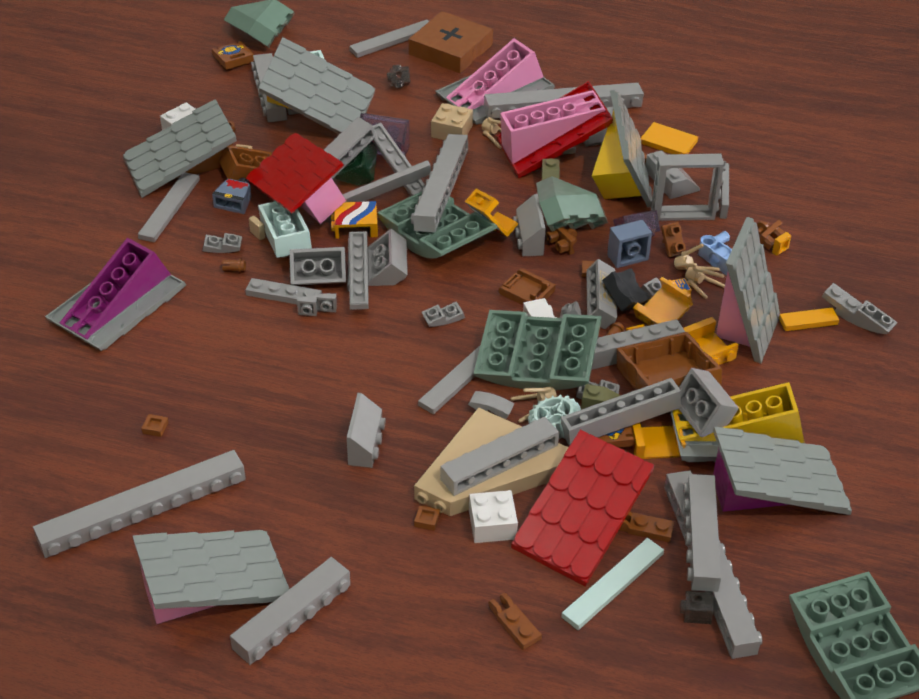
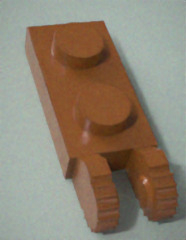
(648, 526)
(515, 622)

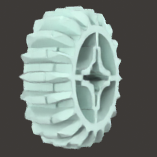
(553, 410)

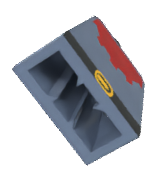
(232, 195)

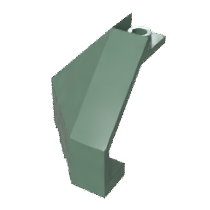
(260, 19)
(569, 205)

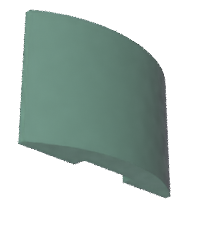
(453, 230)
(537, 350)
(856, 639)

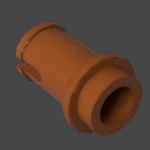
(235, 265)
(615, 328)

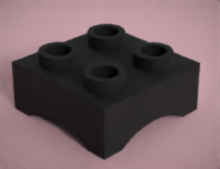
(625, 289)

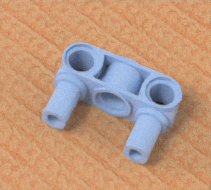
(715, 250)

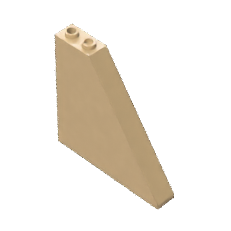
(480, 430)

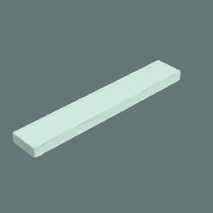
(612, 584)

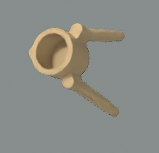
(490, 127)
(685, 261)
(695, 275)
(546, 392)

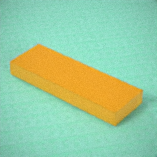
(808, 319)

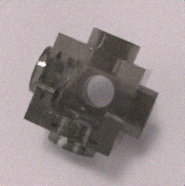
(402, 72)

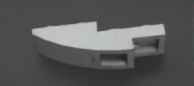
(862, 315)

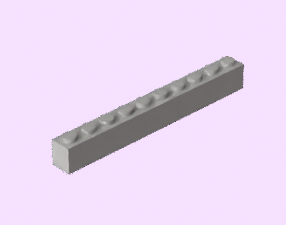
(501, 102)
(440, 183)
(139, 503)
(729, 604)

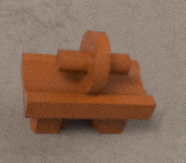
(766, 233)
(564, 239)
(673, 239)

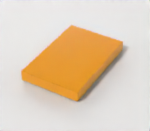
(668, 139)

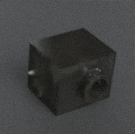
(697, 607)

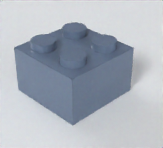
(629, 243)

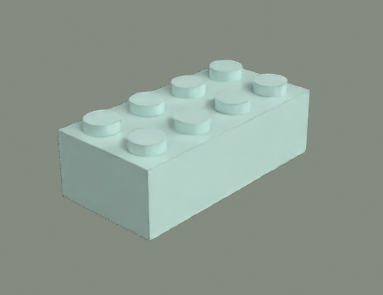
(284, 229)

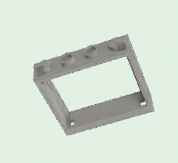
(688, 212)

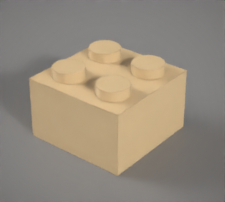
(451, 120)

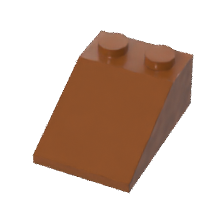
(240, 161)

